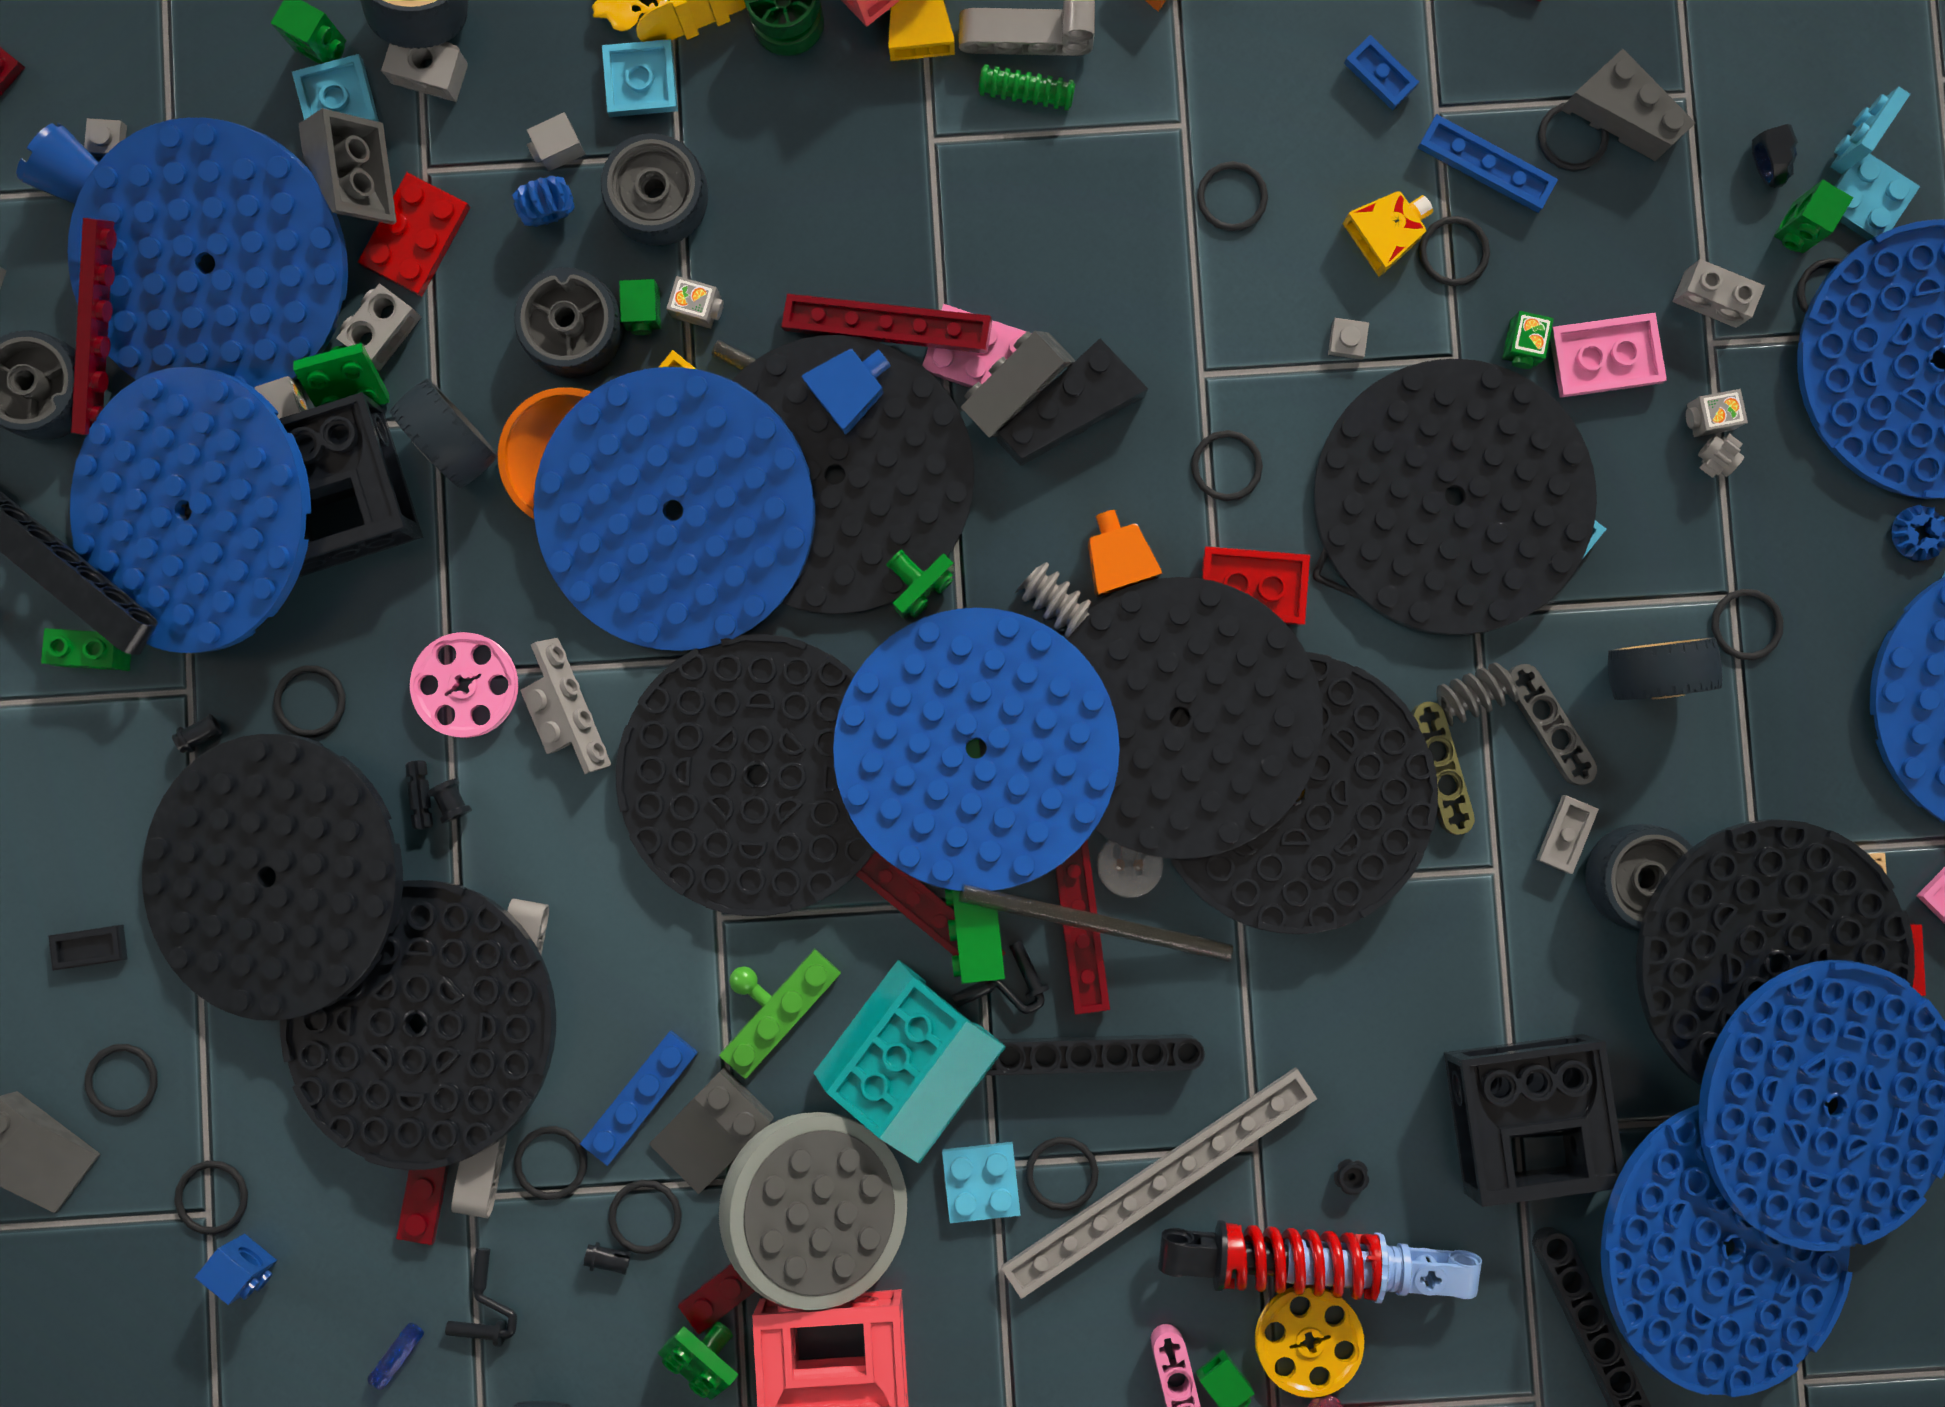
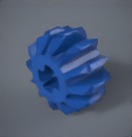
(543, 201)

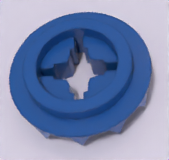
(1906, 538)

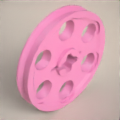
(448, 681)

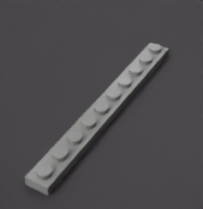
(1158, 1182)

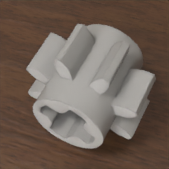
(1721, 455)

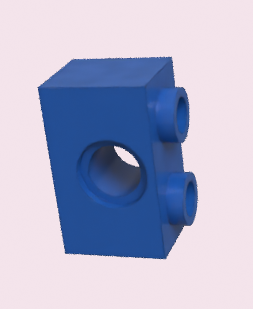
(237, 1269)

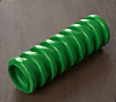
(1026, 87)

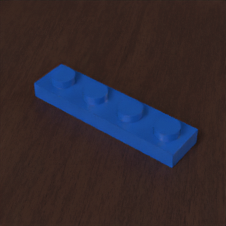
(1487, 163)
(639, 1098)

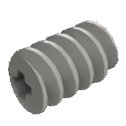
(1055, 599)

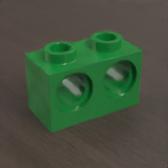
(309, 31)
(1812, 217)
(82, 650)

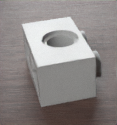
(440, 79)

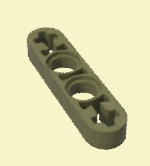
(1447, 766)

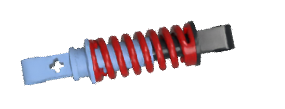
(1349, 1261)

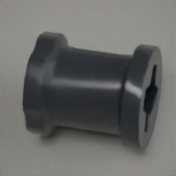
(449, 800)

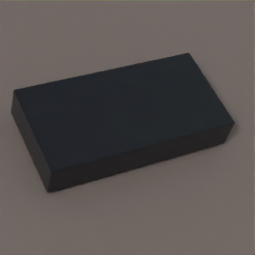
(88, 947)

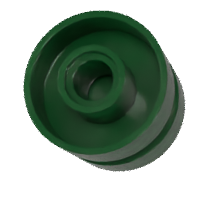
(786, 25)

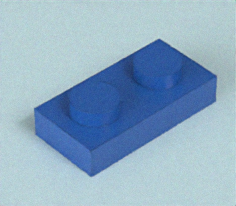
(1381, 72)

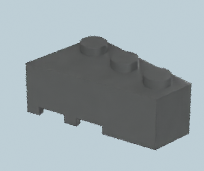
(1630, 106)
(1016, 381)

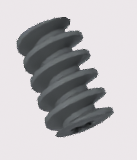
(1476, 691)

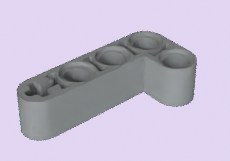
(1029, 30)

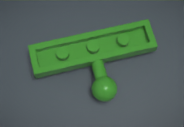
(777, 1012)

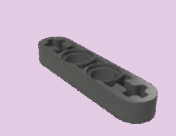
(1555, 721)

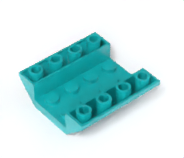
(907, 1063)

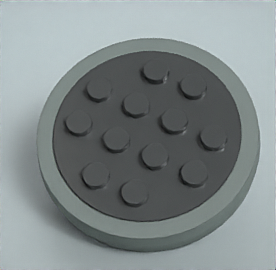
(813, 1211)

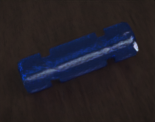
(395, 1356)

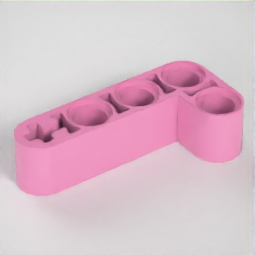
(1185, 1394)

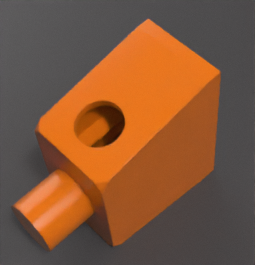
(1119, 556)

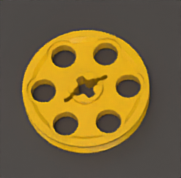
(1306, 1359)

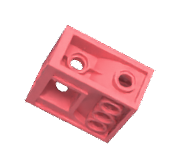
(857, 1381)

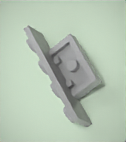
(561, 710)

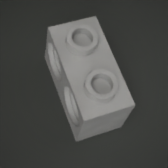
(1718, 293)
(386, 332)

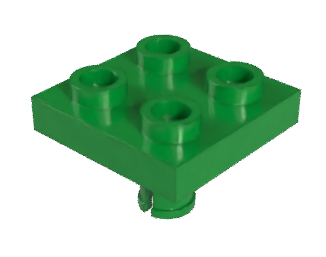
(340, 375)
(920, 583)
(699, 1360)

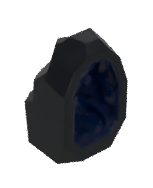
(1775, 154)

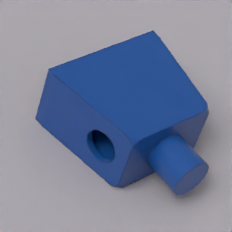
(847, 386)

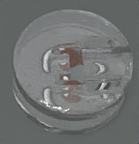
(1127, 871)

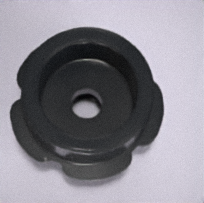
(1360, 1180)

